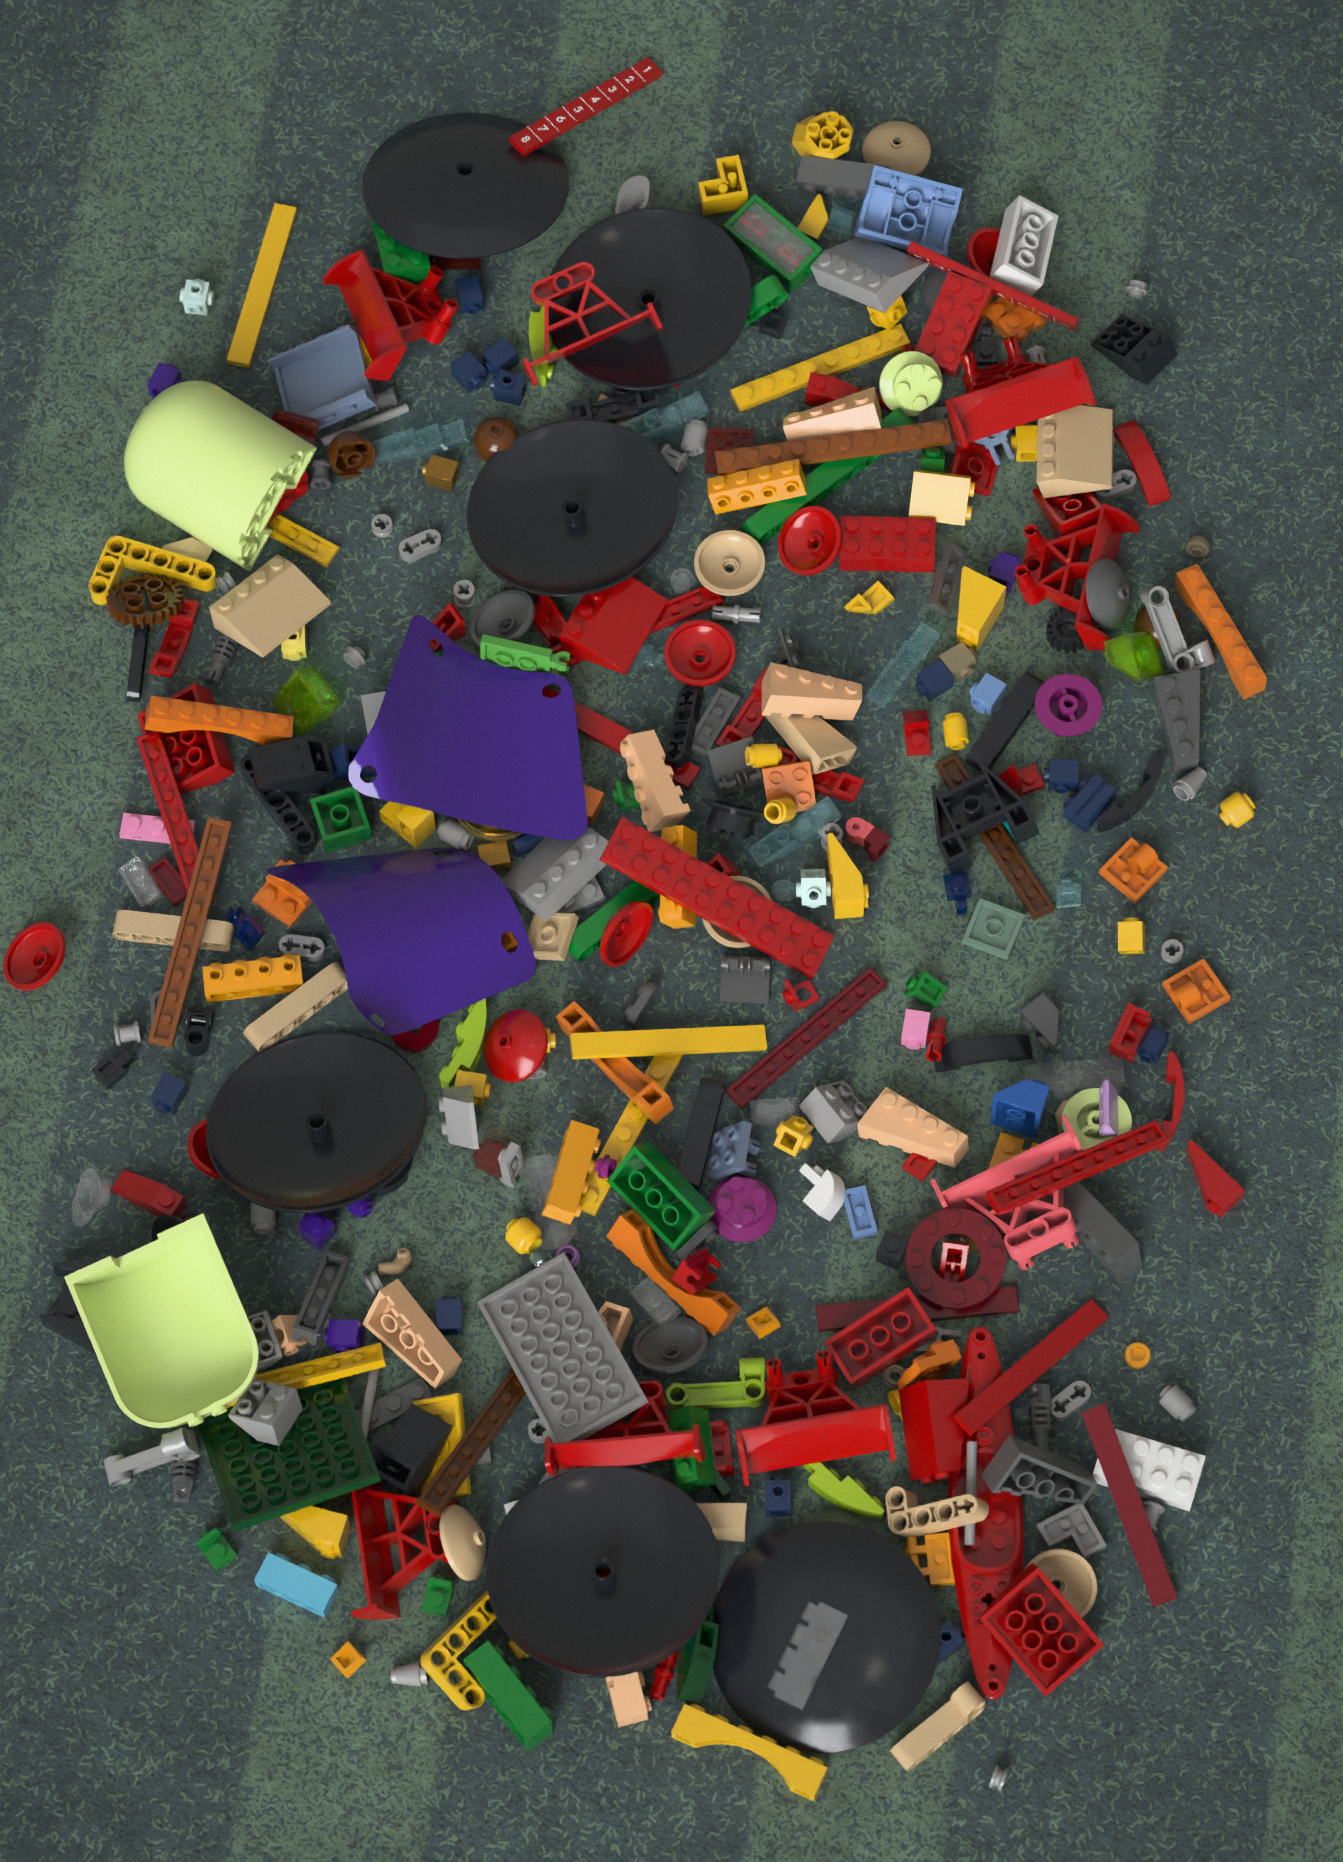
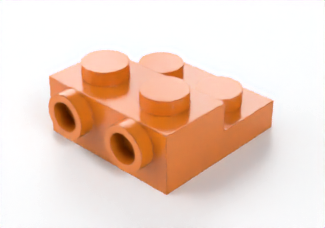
(1012, 319)
(282, 899)
(932, 1364)

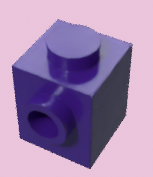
(163, 378)
(1003, 568)
(316, 1229)
(344, 1335)

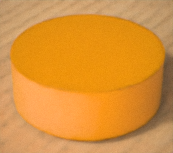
(1137, 1355)

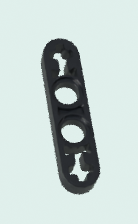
(137, 663)
(680, 726)

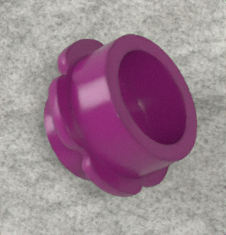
(605, 1167)

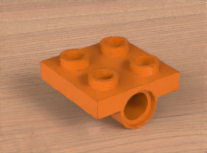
(792, 782)
(1133, 869)
(1196, 991)

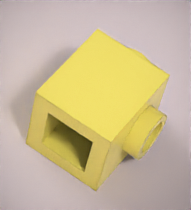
(295, 646)

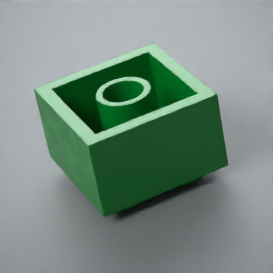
(340, 819)

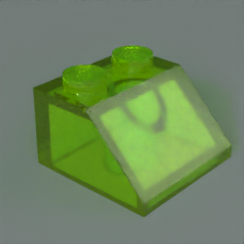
(1134, 655)
(307, 699)

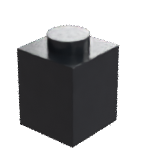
(892, 1250)

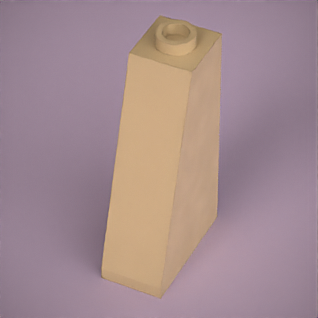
(814, 741)
(726, 1520)

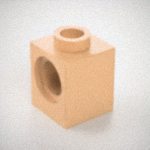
(283, 1330)

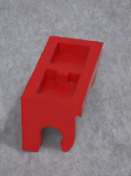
(548, 620)
(1129, 1032)
(694, 1271)
(721, 1448)

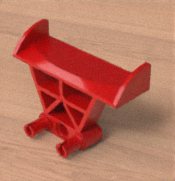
(578, 276)
(390, 310)
(1014, 393)
(1037, 582)
(810, 1422)
(639, 1441)
(376, 1543)

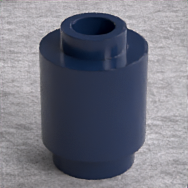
(1152, 1044)

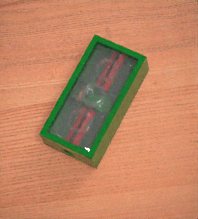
(773, 242)

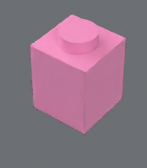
(915, 1029)

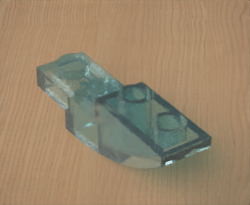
(669, 419)
(795, 835)

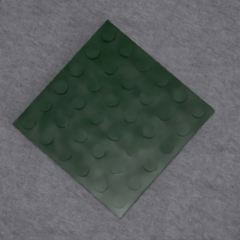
(315, 1462)

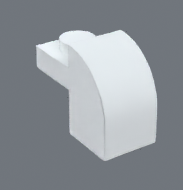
(827, 1193)

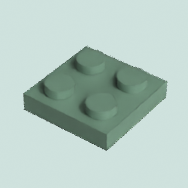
(993, 929)

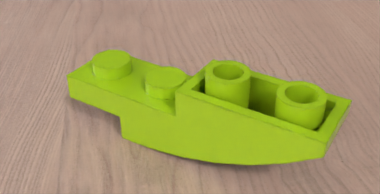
(536, 343)
(471, 1037)
(847, 1494)

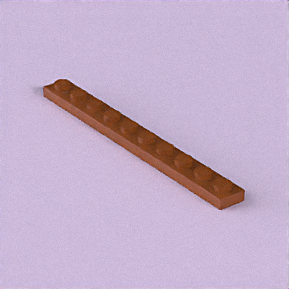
(836, 447)
(190, 933)

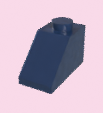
(342, 757)

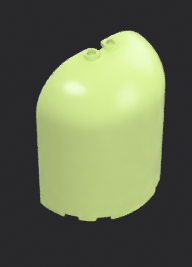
(213, 466)
(168, 1327)

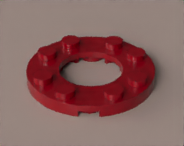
(959, 1294)

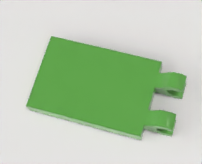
(522, 656)

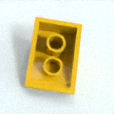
(846, 882)
(321, 1529)

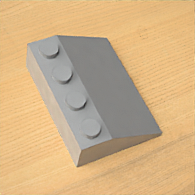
(867, 272)
(555, 872)

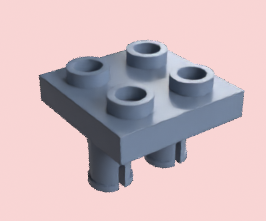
(731, 1151)

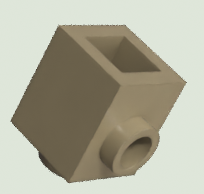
(959, 661)

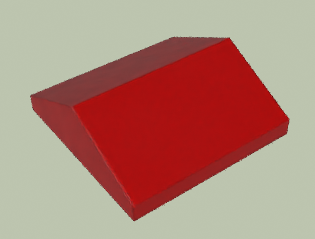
(977, 463)

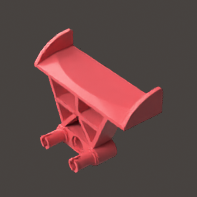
(1022, 1237)

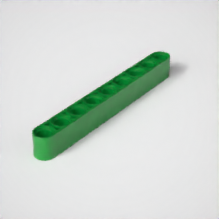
(819, 485)

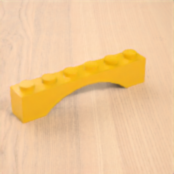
(701, 1729)

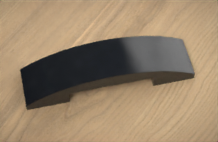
(615, 408)
(1115, 816)
(984, 1049)

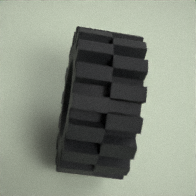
(1058, 640)

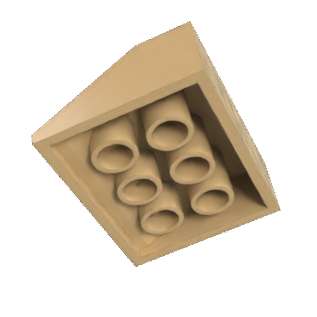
(1075, 451)
(268, 606)

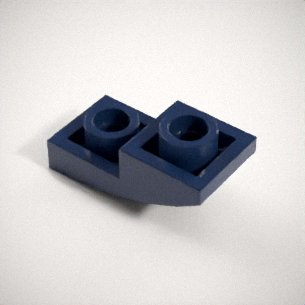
(525, 843)

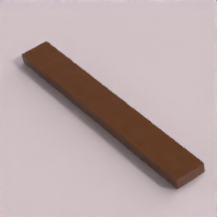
(1002, 849)
(472, 1445)

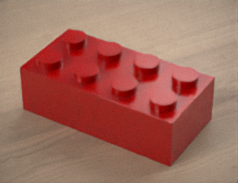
(954, 322)
(887, 544)
(881, 1338)

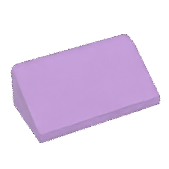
(1108, 1110)

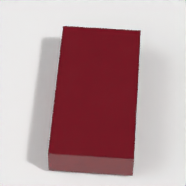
(169, 881)

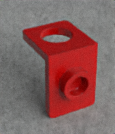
(790, 996)

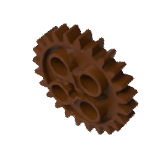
(128, 606)

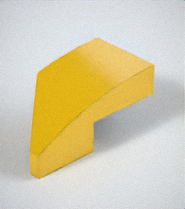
(815, 219)
(872, 601)

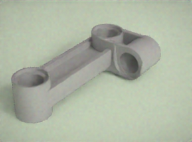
(1170, 635)
(175, 1445)

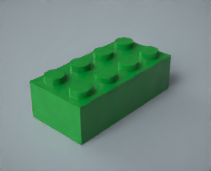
(399, 259)
(660, 1195)
(509, 1696)

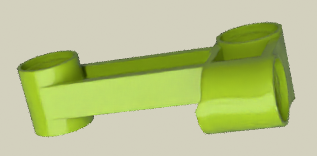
(723, 1393)

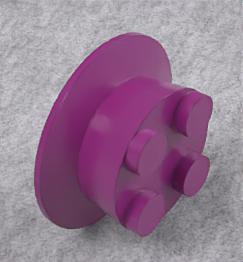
(1068, 705)
(742, 1208)

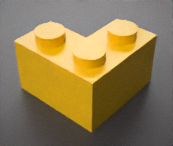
(727, 191)
(409, 822)

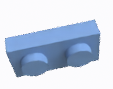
(859, 1212)

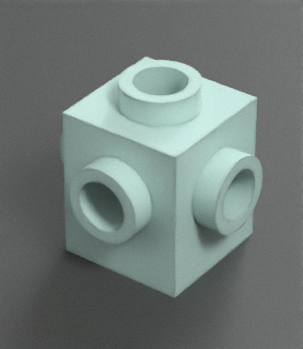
(197, 297)
(813, 888)

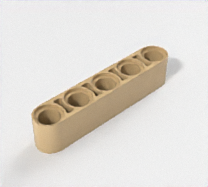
(163, 928)
(297, 1007)

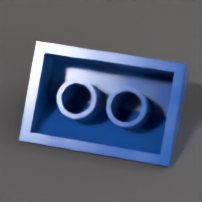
(1021, 1107)

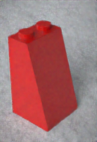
(929, 1428)

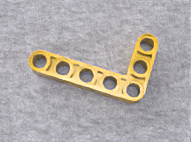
(148, 564)
(448, 1654)

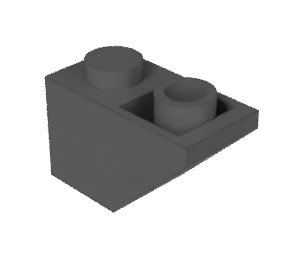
(1042, 1020)

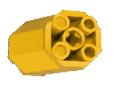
(823, 136)

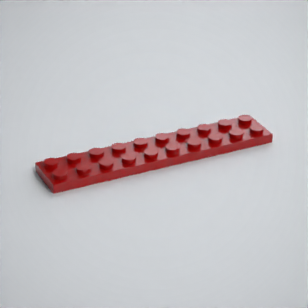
(716, 897)

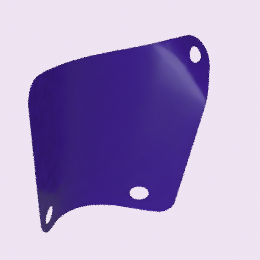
(473, 752)
(417, 931)

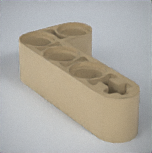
(937, 1512)
(939, 1727)

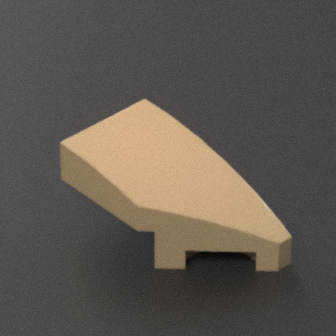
(191, 548)

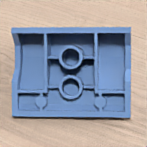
(906, 210)

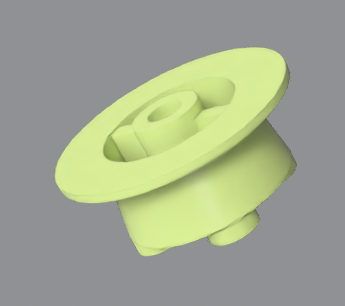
(910, 382)
(1083, 1116)

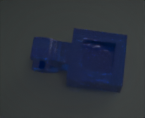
(957, 889)
(247, 928)

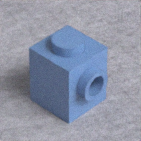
(987, 694)

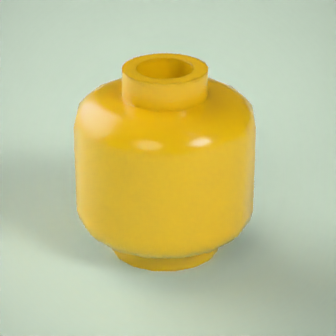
(1237, 809)
(523, 1235)

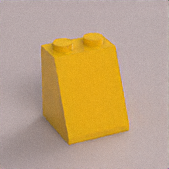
(979, 607)

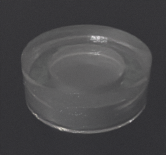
(682, 580)

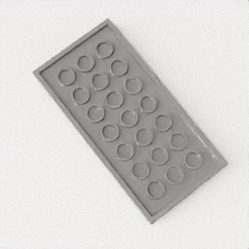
(562, 1352)

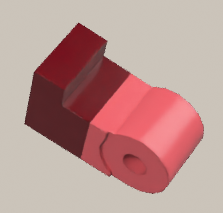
(867, 836)

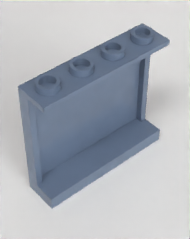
(325, 377)

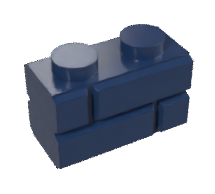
(1089, 802)

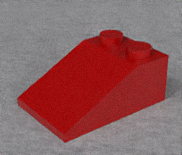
(1068, 512)

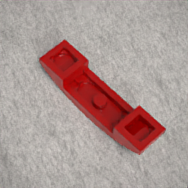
(1143, 462)
(175, 641)
(748, 718)
(829, 783)
(1173, 1076)

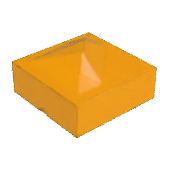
(763, 1322)
(348, 1659)

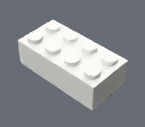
(1024, 246)
(1159, 1470)

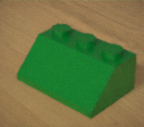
(688, 1472)

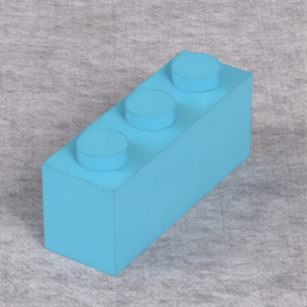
(297, 1584)

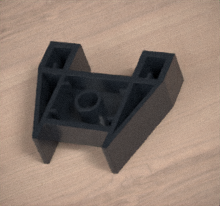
(975, 809)
(67, 1319)

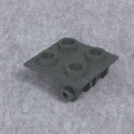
(791, 651)
(731, 769)
(744, 979)

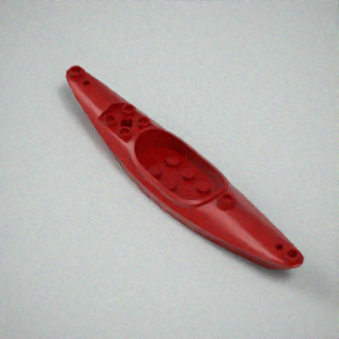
(997, 1556)

